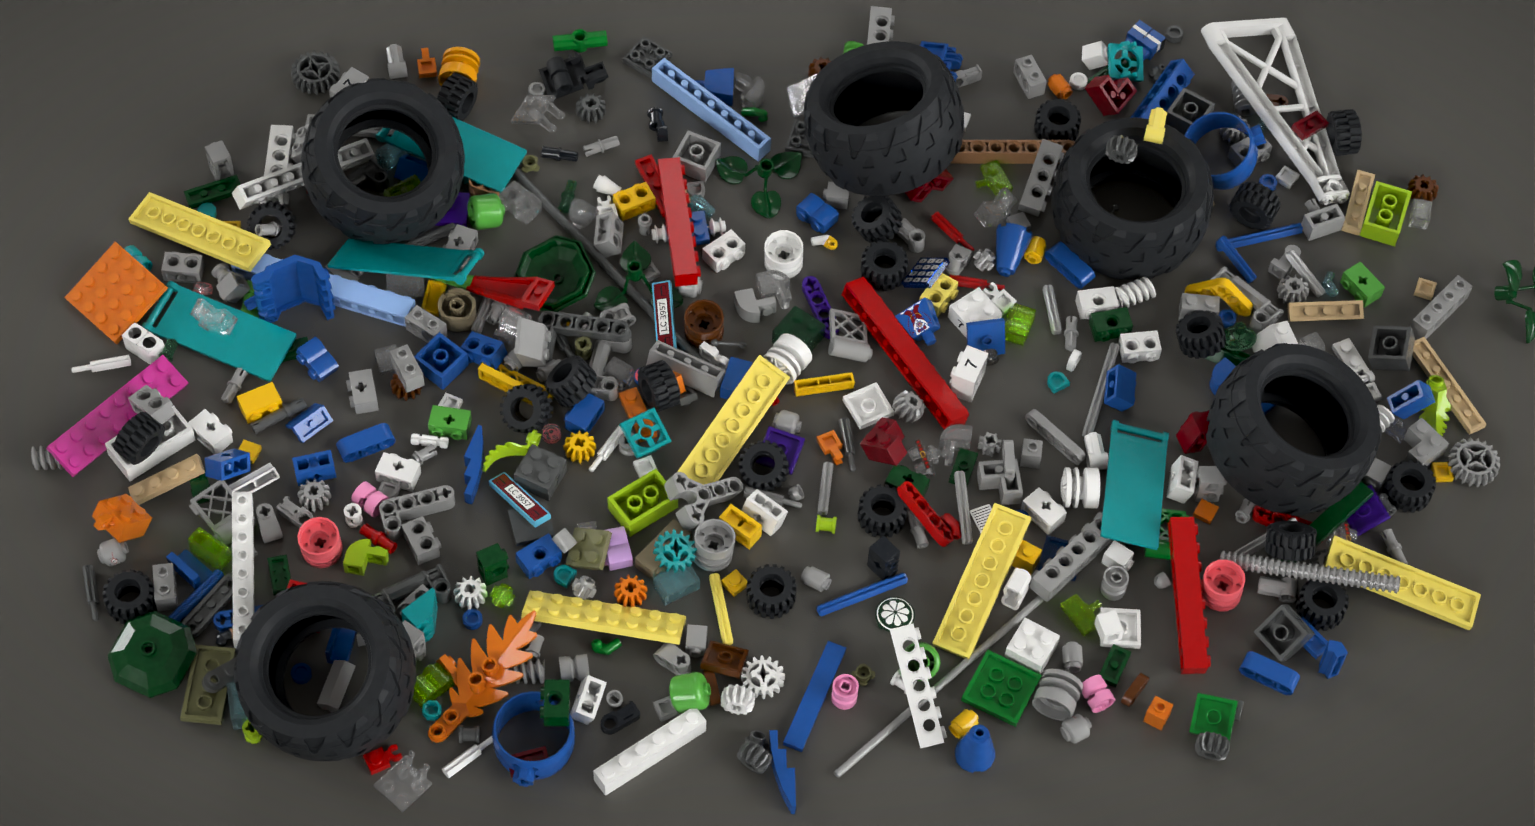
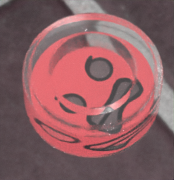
(203, 288)
(551, 433)

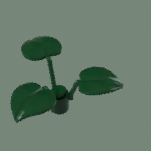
(764, 203)
(633, 261)
(1508, 292)

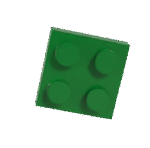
(1213, 715)

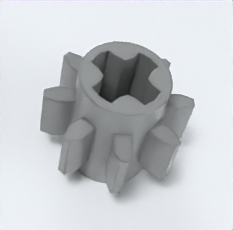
(984, 259)
(989, 444)
(584, 587)

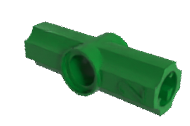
(580, 40)

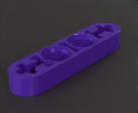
(817, 308)

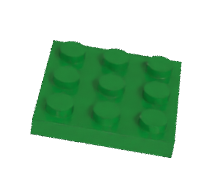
(1001, 688)

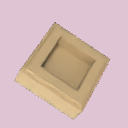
(1425, 289)

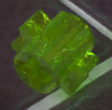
(502, 595)

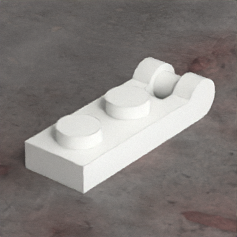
(1349, 355)

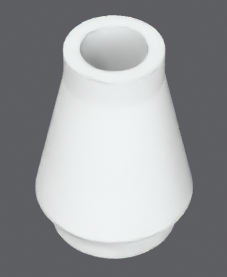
(605, 185)

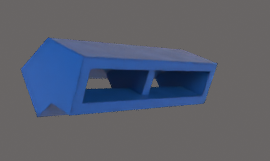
(1332, 659)

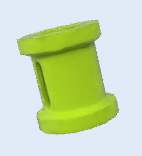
(826, 524)
(253, 737)

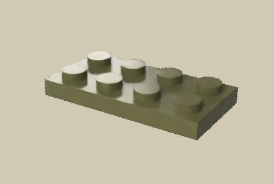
(199, 704)

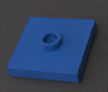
(987, 335)

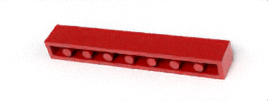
(677, 222)
(1187, 595)

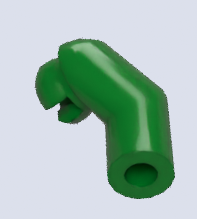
(752, 111)
(603, 648)

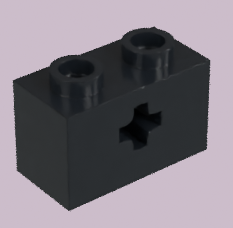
(883, 558)

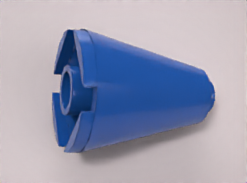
(1010, 247)
(975, 750)

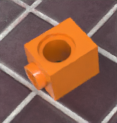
(1158, 713)

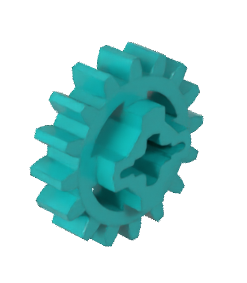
(668, 556)

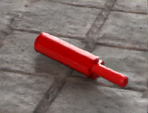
(950, 230)
(974, 283)

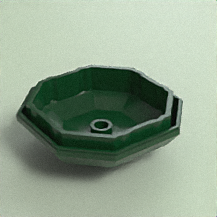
(562, 259)
(161, 668)

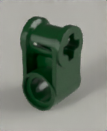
(198, 485)

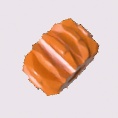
(630, 584)

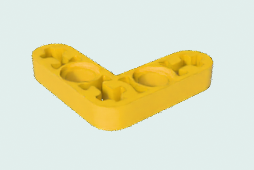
(1225, 289)

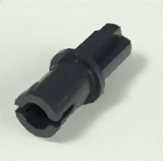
(558, 153)

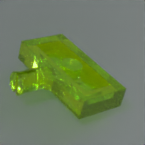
(993, 177)
(1081, 613)

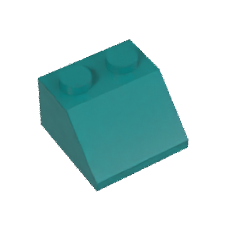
(423, 613)

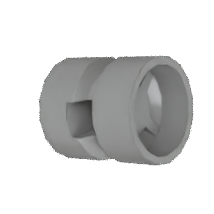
(1114, 583)
(574, 668)

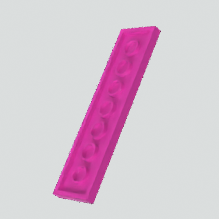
(88, 437)

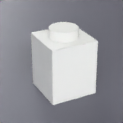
(1095, 55)
(1118, 555)
(1108, 626)

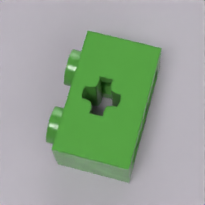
(1362, 284)
(449, 422)

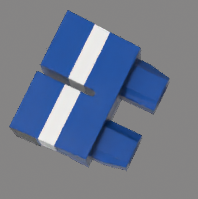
(1144, 36)

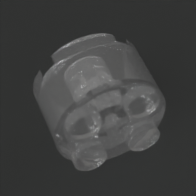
(508, 325)

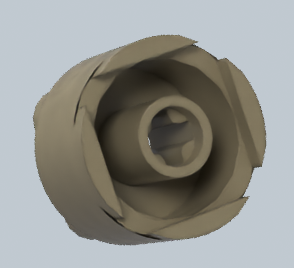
(457, 310)

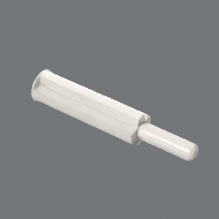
(105, 364)
(607, 448)
(465, 758)

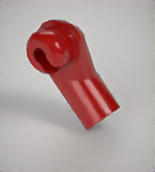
(953, 523)

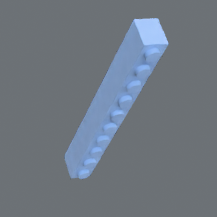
(354, 295)

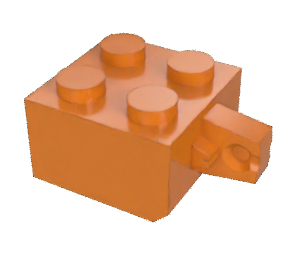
(121, 518)

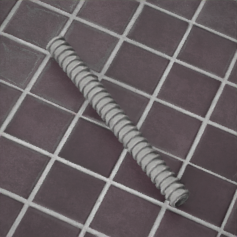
(1314, 572)

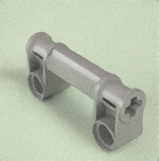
(1265, 313)
(598, 363)

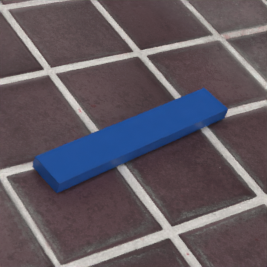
(814, 696)

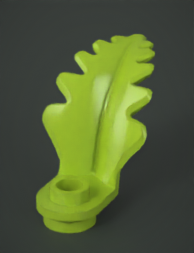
(1435, 413)
(511, 449)

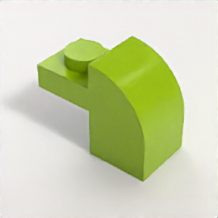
(360, 554)

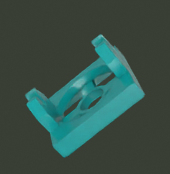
(1113, 48)
(652, 415)

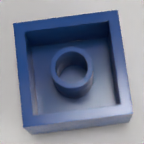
(442, 360)

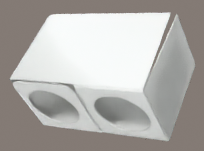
(147, 354)

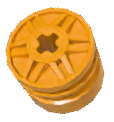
(460, 61)

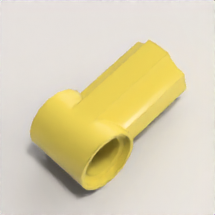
(1155, 128)

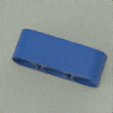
(1070, 265)
(365, 442)
(1269, 673)

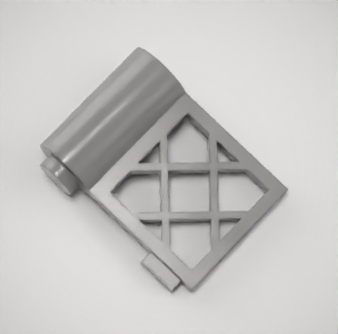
(848, 346)
(222, 529)

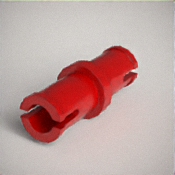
(378, 538)

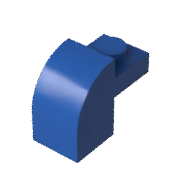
(1220, 373)

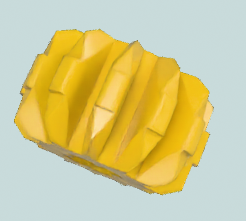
(579, 447)

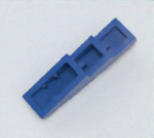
(474, 462)
(784, 776)

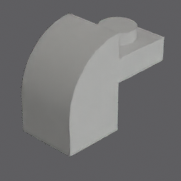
(750, 308)

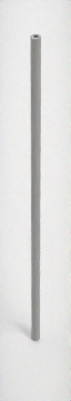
(938, 686)

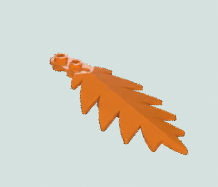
(487, 673)

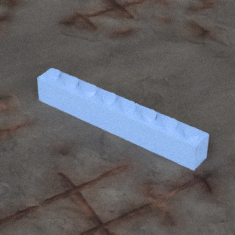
(711, 109)

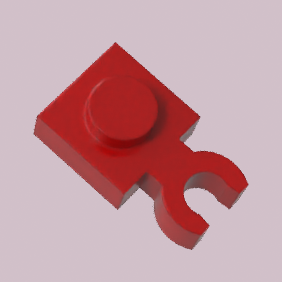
(379, 760)

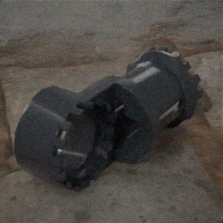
(657, 124)

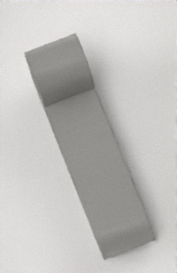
(418, 508)

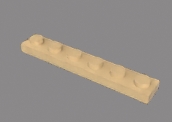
(1461, 405)

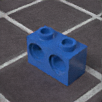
(484, 350)

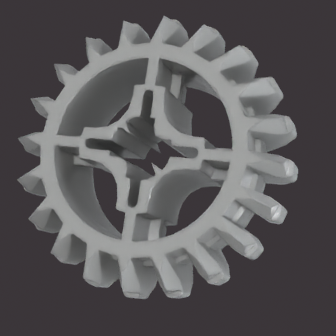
(1472, 456)

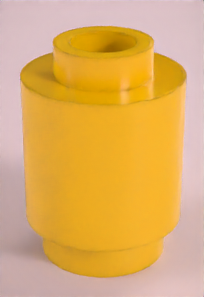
(1035, 250)
(963, 723)

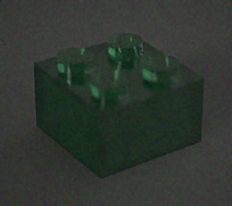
(801, 326)

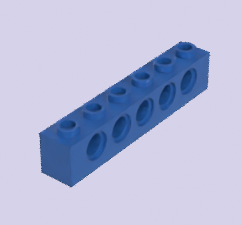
(1166, 88)

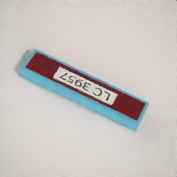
(664, 312)
(519, 499)

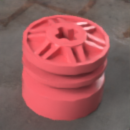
(320, 532)
(1223, 585)

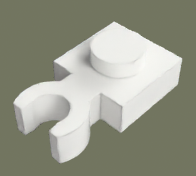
(606, 206)
(1001, 299)
(711, 355)

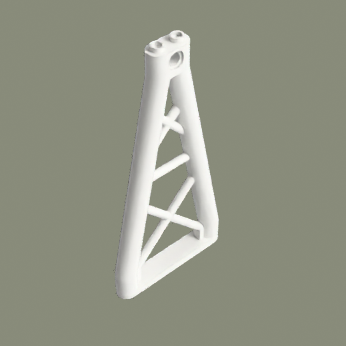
(1322, 178)

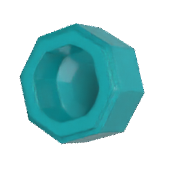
(432, 710)

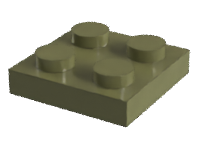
(590, 550)

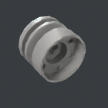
(714, 545)
(1057, 694)

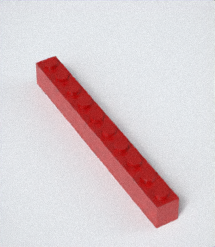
(904, 353)

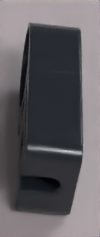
(622, 718)

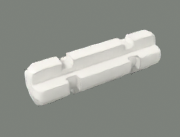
(426, 440)

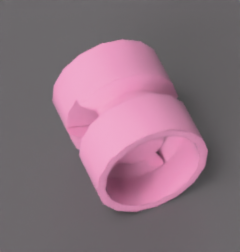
(368, 498)
(844, 691)
(1098, 696)

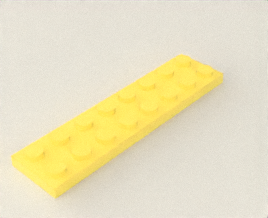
(199, 231)
(734, 422)
(981, 581)
(1416, 587)
(605, 617)

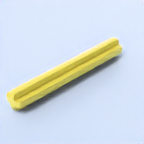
(721, 610)

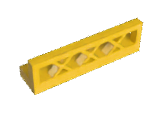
(503, 381)

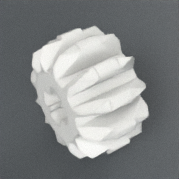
(463, 591)
(737, 699)

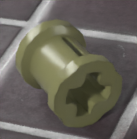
(585, 349)

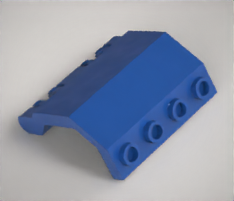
(291, 284)

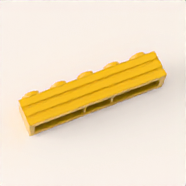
(824, 384)

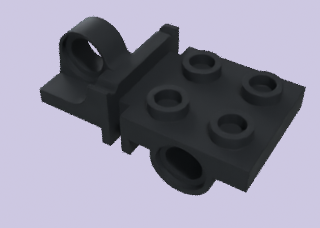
(569, 75)

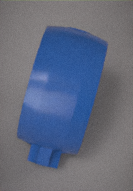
(1227, 120)
(524, 772)

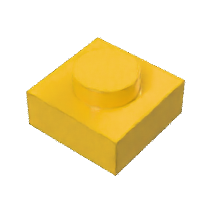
(734, 582)

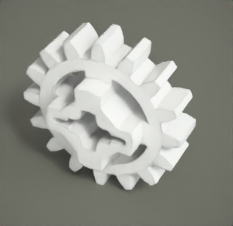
(772, 676)

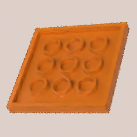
(116, 292)

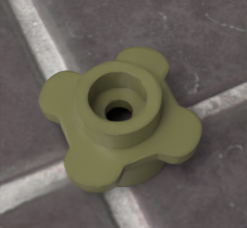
(530, 159)
(863, 669)

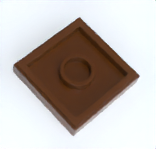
(724, 659)

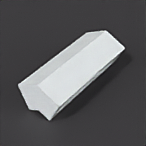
(256, 479)
(336, 685)

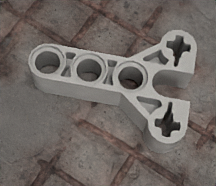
(699, 496)

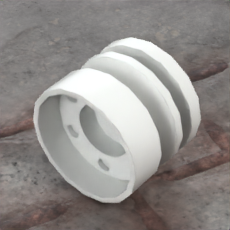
(787, 246)
(789, 356)
(1080, 487)

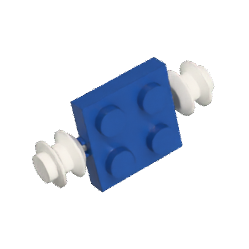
(701, 229)

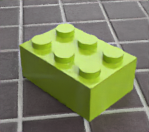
(1385, 213)
(641, 503)

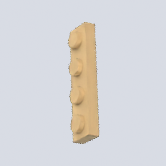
(1358, 202)
(1325, 311)
(167, 479)

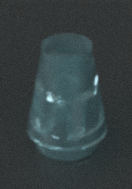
(698, 203)

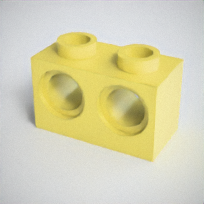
(941, 295)

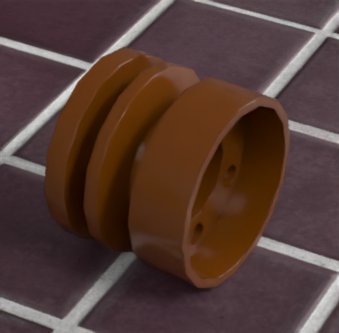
(703, 322)

